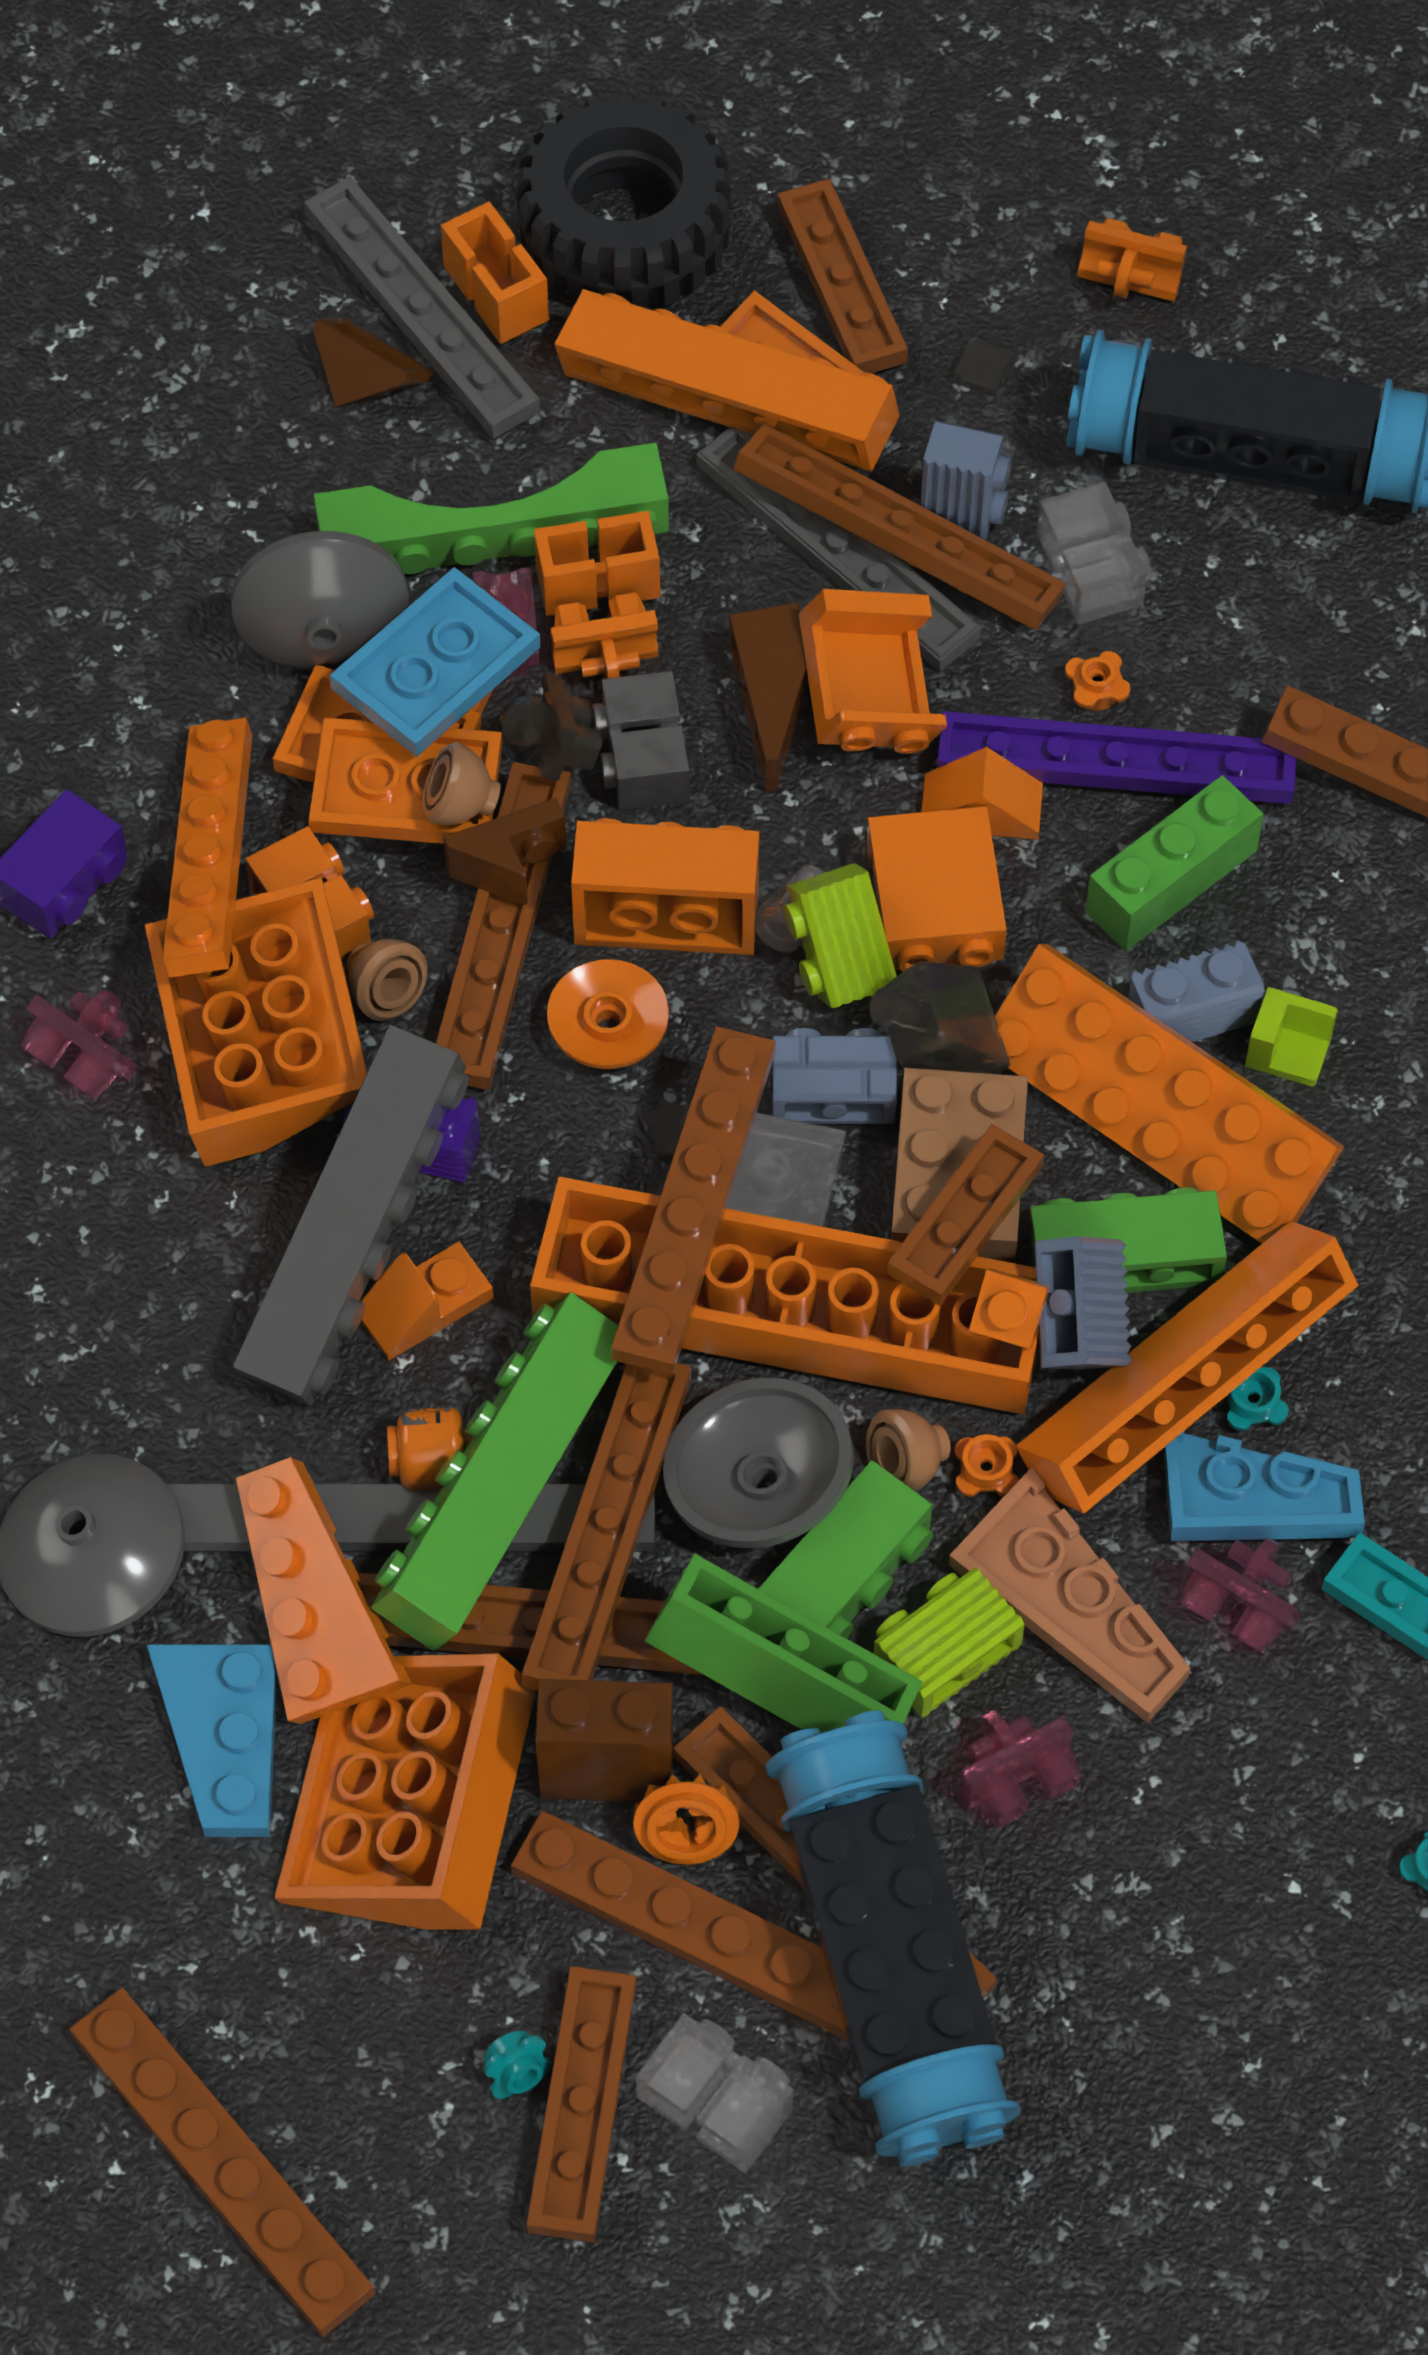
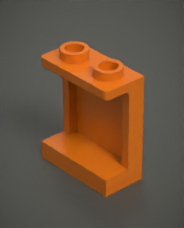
(868, 670)
(938, 887)

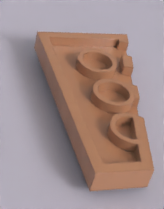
(1071, 1597)

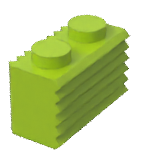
(840, 935)
(950, 1637)

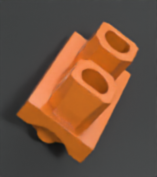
(1132, 260)
(606, 643)

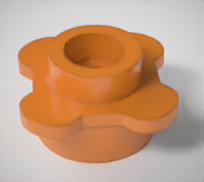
(1095, 694)
(981, 1449)

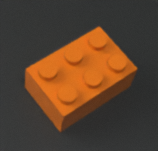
(665, 887)

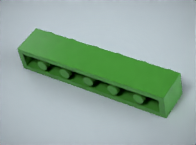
(499, 1474)

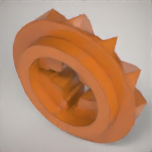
(670, 1837)

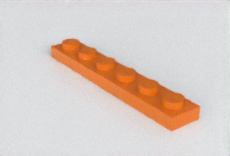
(208, 848)

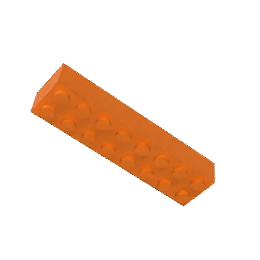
(791, 1298)

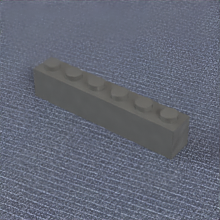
(352, 1215)

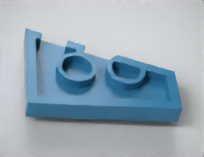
(1251, 1495)
(224, 1730)

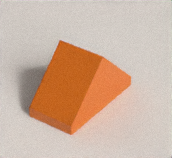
(988, 781)

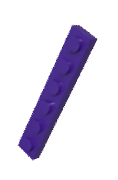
(1123, 756)

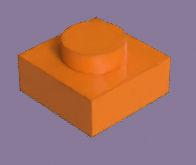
(1009, 1308)

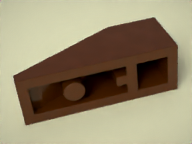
(772, 681)

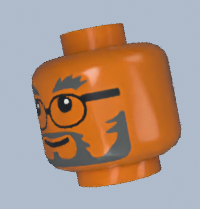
(423, 1445)

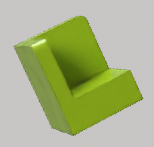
(1291, 1037)

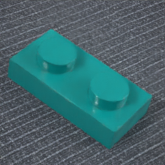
(1382, 1592)

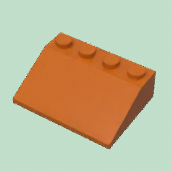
(270, 1036)
(411, 1797)

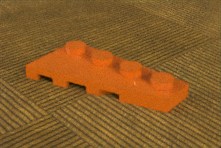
(317, 1619)

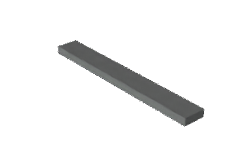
(376, 1517)

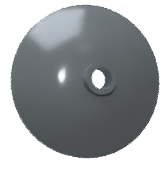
(317, 598)
(751, 1437)
(108, 1569)

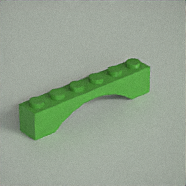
(439, 536)

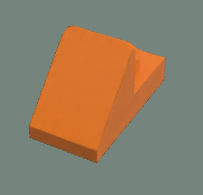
(423, 1299)

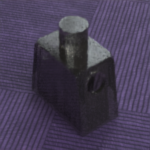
(941, 1019)

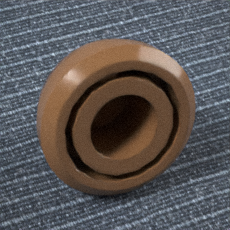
(458, 787)
(386, 977)
(907, 1446)

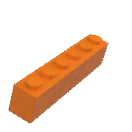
(727, 378)
(1188, 1365)

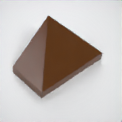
(363, 364)

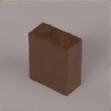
(603, 1739)

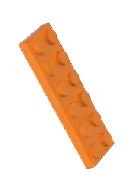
(1161, 1095)

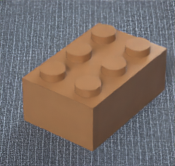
(938, 1129)

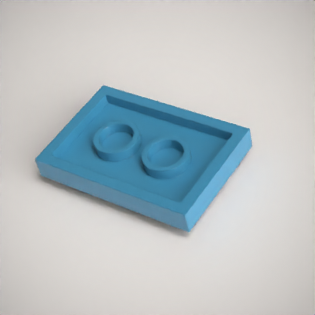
(435, 661)

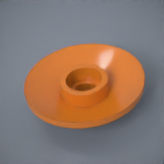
(605, 992)

